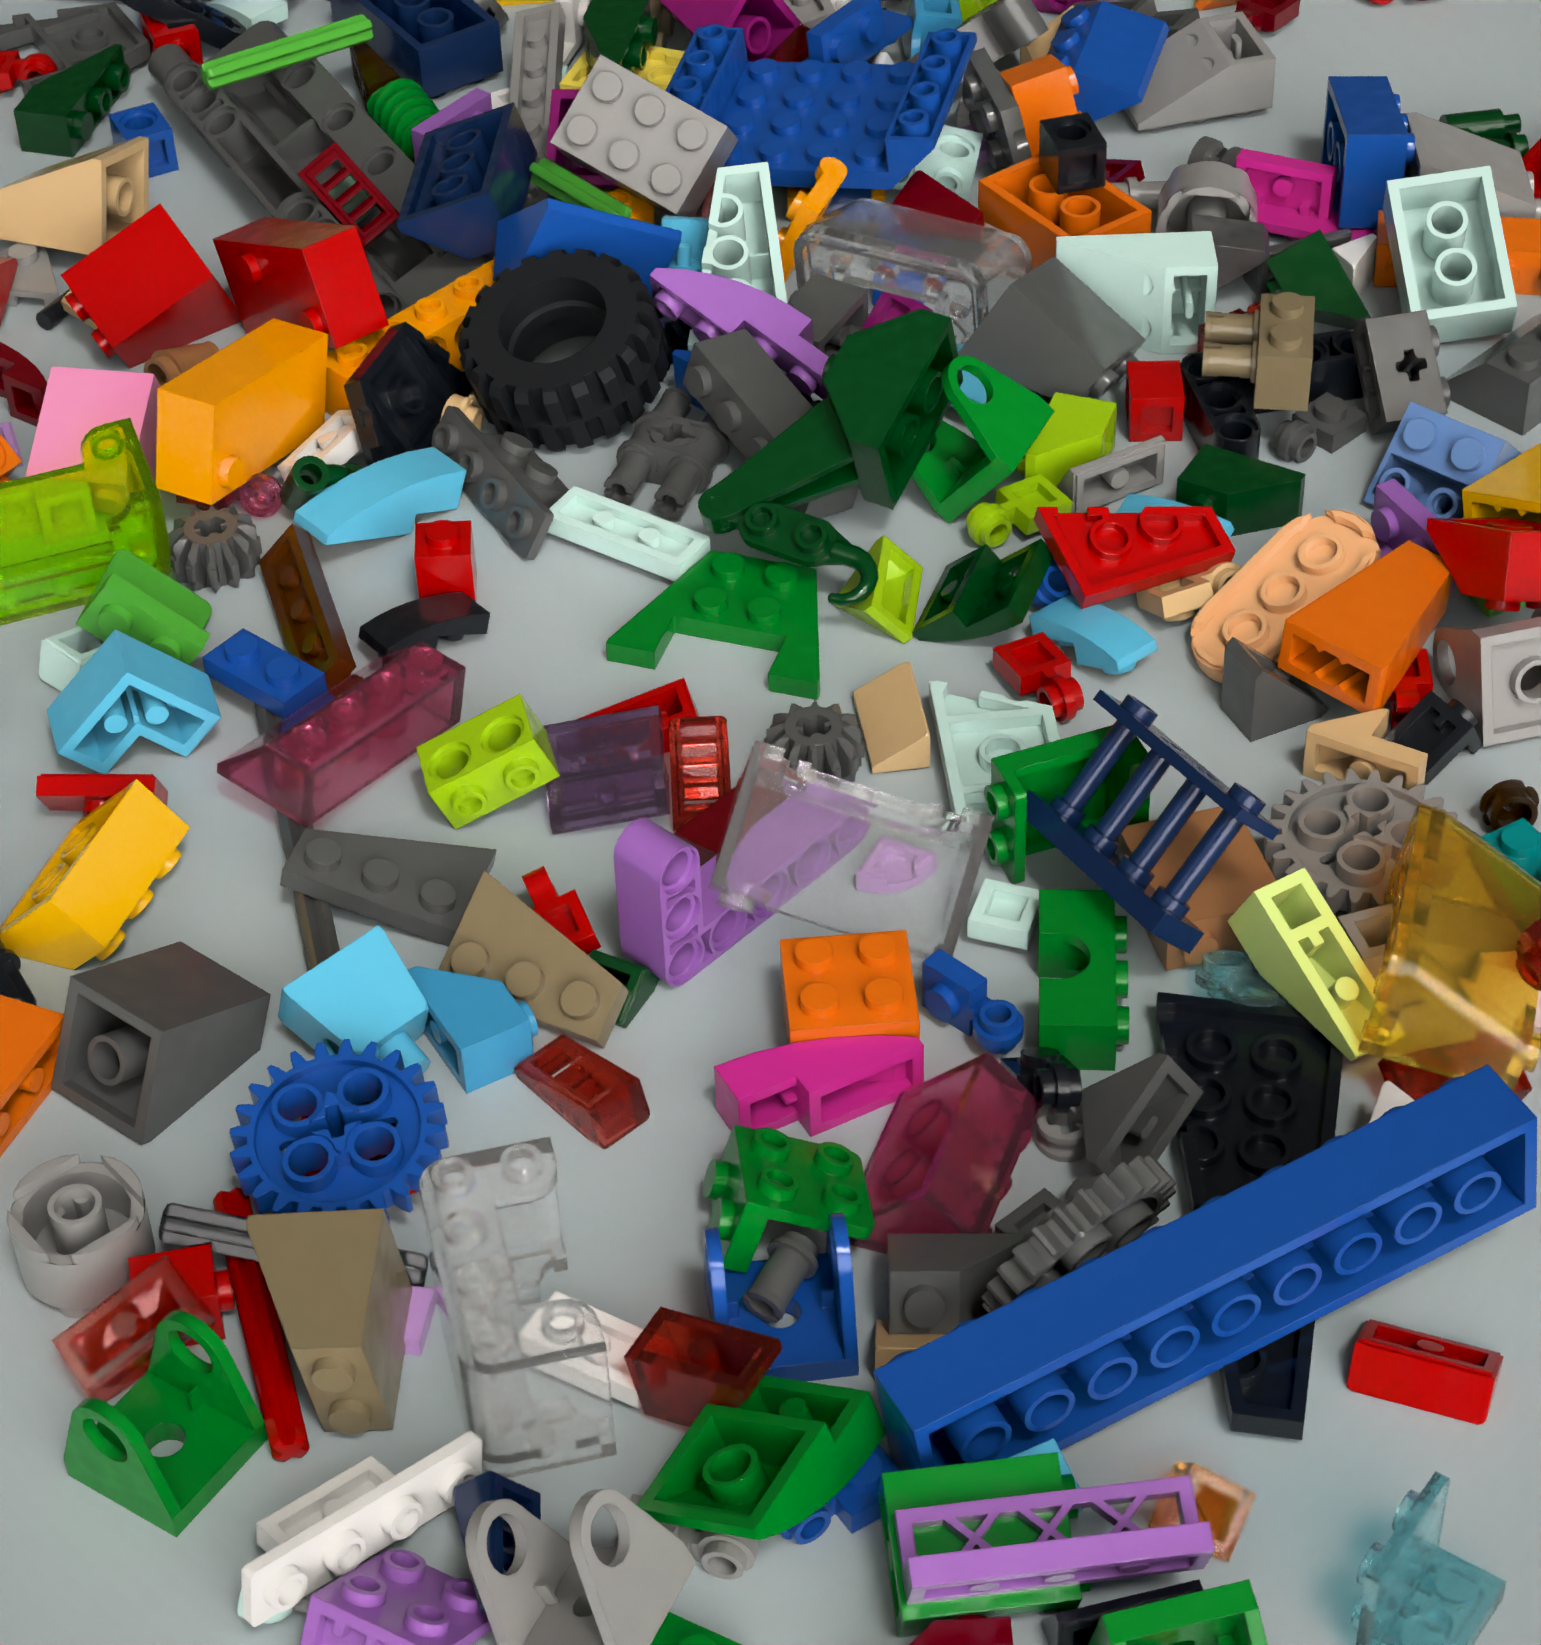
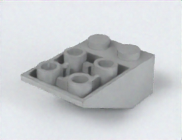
(1207, 73)

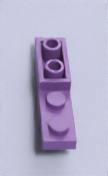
(724, 305)

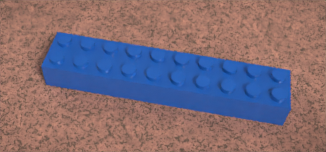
(1217, 1280)

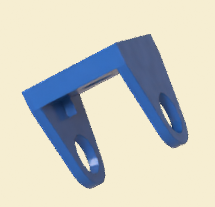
(825, 1332)

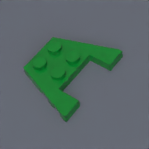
(735, 603)

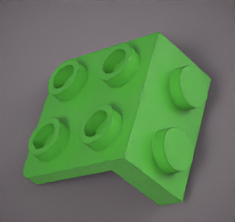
(147, 608)

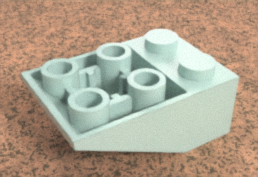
(1150, 280)

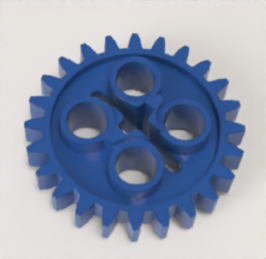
(338, 1133)

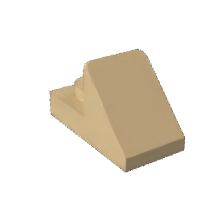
(1359, 744)

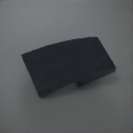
(425, 620)

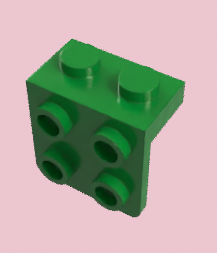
(782, 1181)

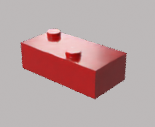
(302, 276)

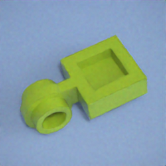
(1014, 505)

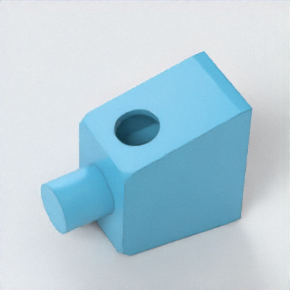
(359, 997)

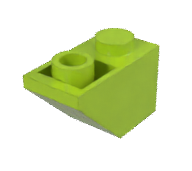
(1074, 435)

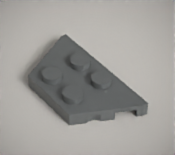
(994, 112)

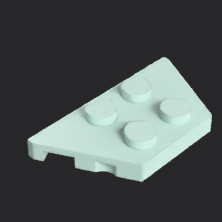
(981, 729)

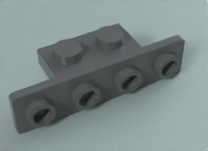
(503, 479)

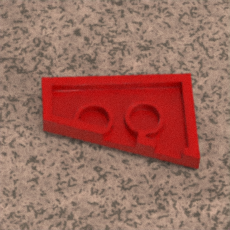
(1130, 552)

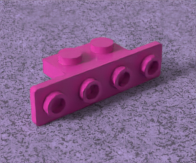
(1294, 194)

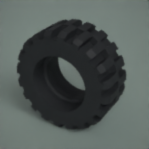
(554, 302)

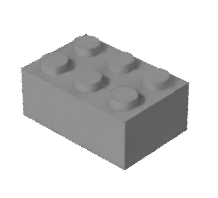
(644, 139)

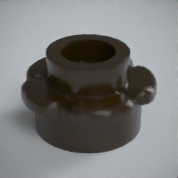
(1508, 803)

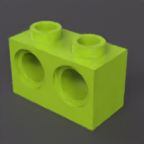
(487, 761)

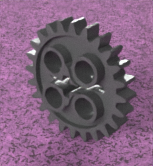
(1085, 1227)

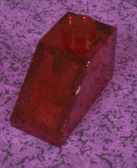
(696, 1361)

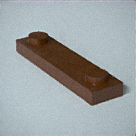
(306, 606)

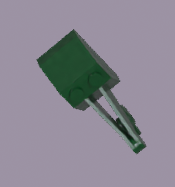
(865, 433)

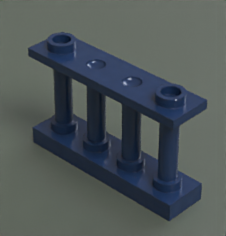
(1129, 877)

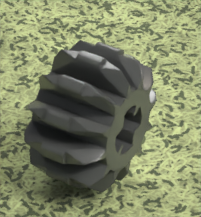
(214, 548)
(819, 737)

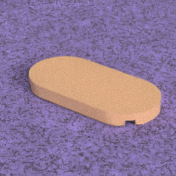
(1279, 580)

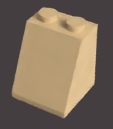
(79, 200)

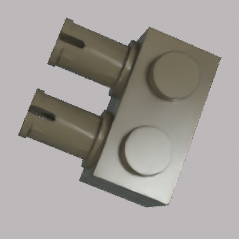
(1267, 348)

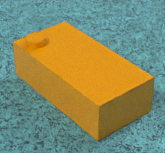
(240, 410)

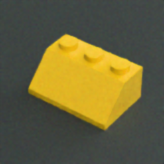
(95, 881)

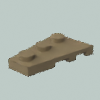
(536, 964)

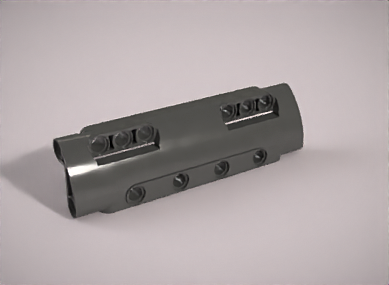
(284, 121)

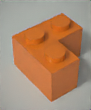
(1042, 92)

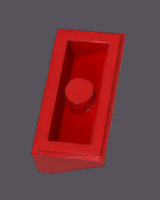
(1424, 1371)

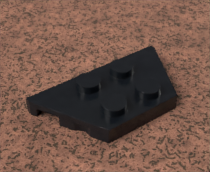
(401, 393)

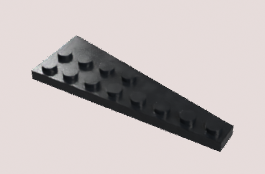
(1263, 1104)

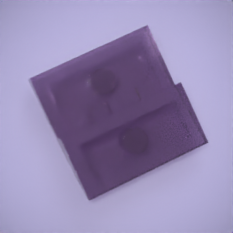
(608, 770)

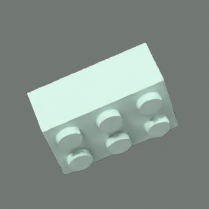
(1451, 252)

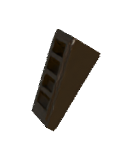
(369, 71)

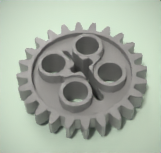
(1344, 835)

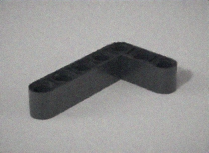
(1222, 407)

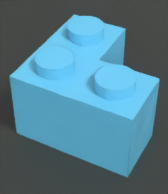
(131, 693)

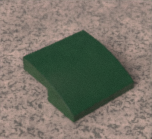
(983, 594)

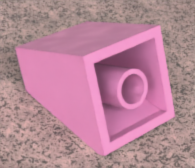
(85, 399)

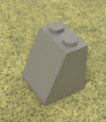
(1448, 149)

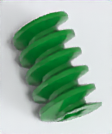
(399, 109)

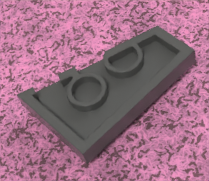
(389, 879)

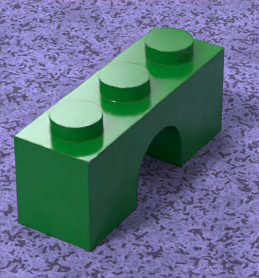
(1080, 948)

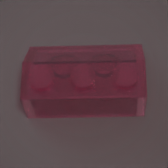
(948, 1153)

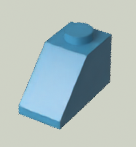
(475, 1025)

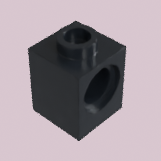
(1072, 153)

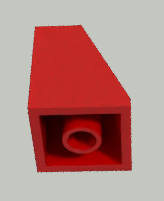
(148, 291)

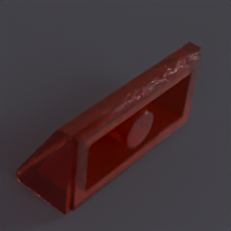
(116, 1338)

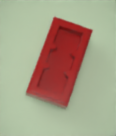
(89, 791)

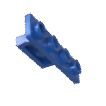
(855, 32)

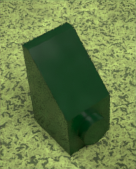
(1314, 270)
(1242, 489)

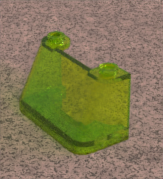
(72, 521)

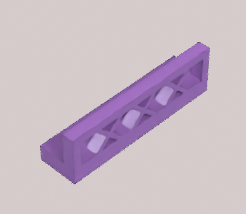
(1052, 1557)

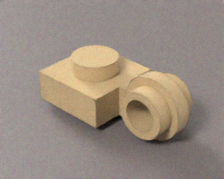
(1180, 597)

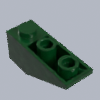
(619, 32)
(69, 106)

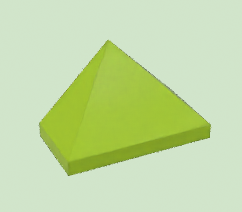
(896, 594)

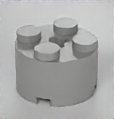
(1206, 190)
(77, 1229)

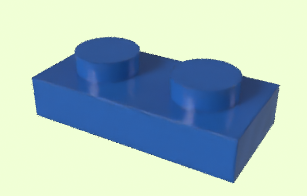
(264, 673)

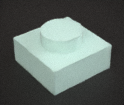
(1004, 914)

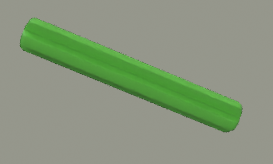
(286, 52)

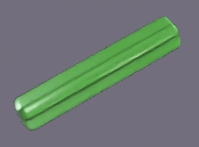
(573, 189)

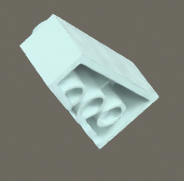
(744, 232)

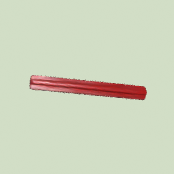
(265, 1345)

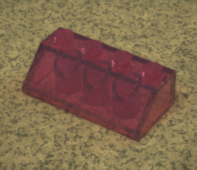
(350, 733)

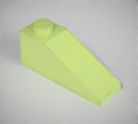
(1307, 957)

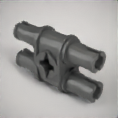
(668, 453)

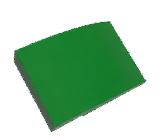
(767, 1460)

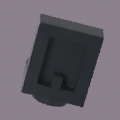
(1437, 730)

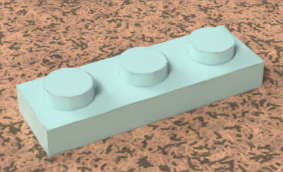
(627, 533)

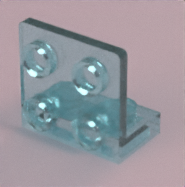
(1418, 1589)

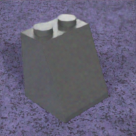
(1055, 335)
(155, 1037)

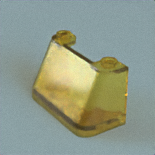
(1450, 956)

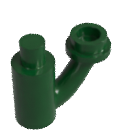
(1492, 126)
(309, 478)

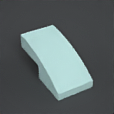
(252, 11)

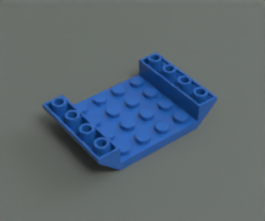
(796, 113)

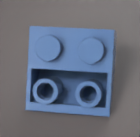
(1438, 459)

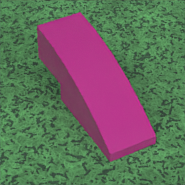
(817, 1081)

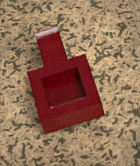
(1269, 14)

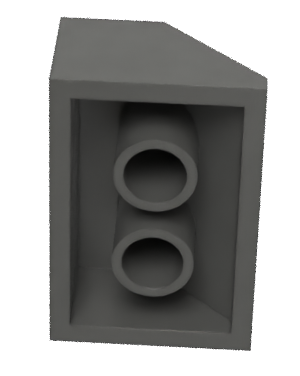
(1504, 380)

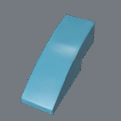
(383, 498)

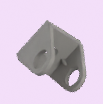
(1490, 676)
(568, 1588)

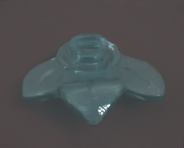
(1235, 978)

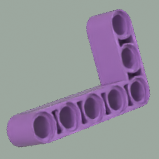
(667, 908)

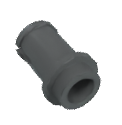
(788, 1264)

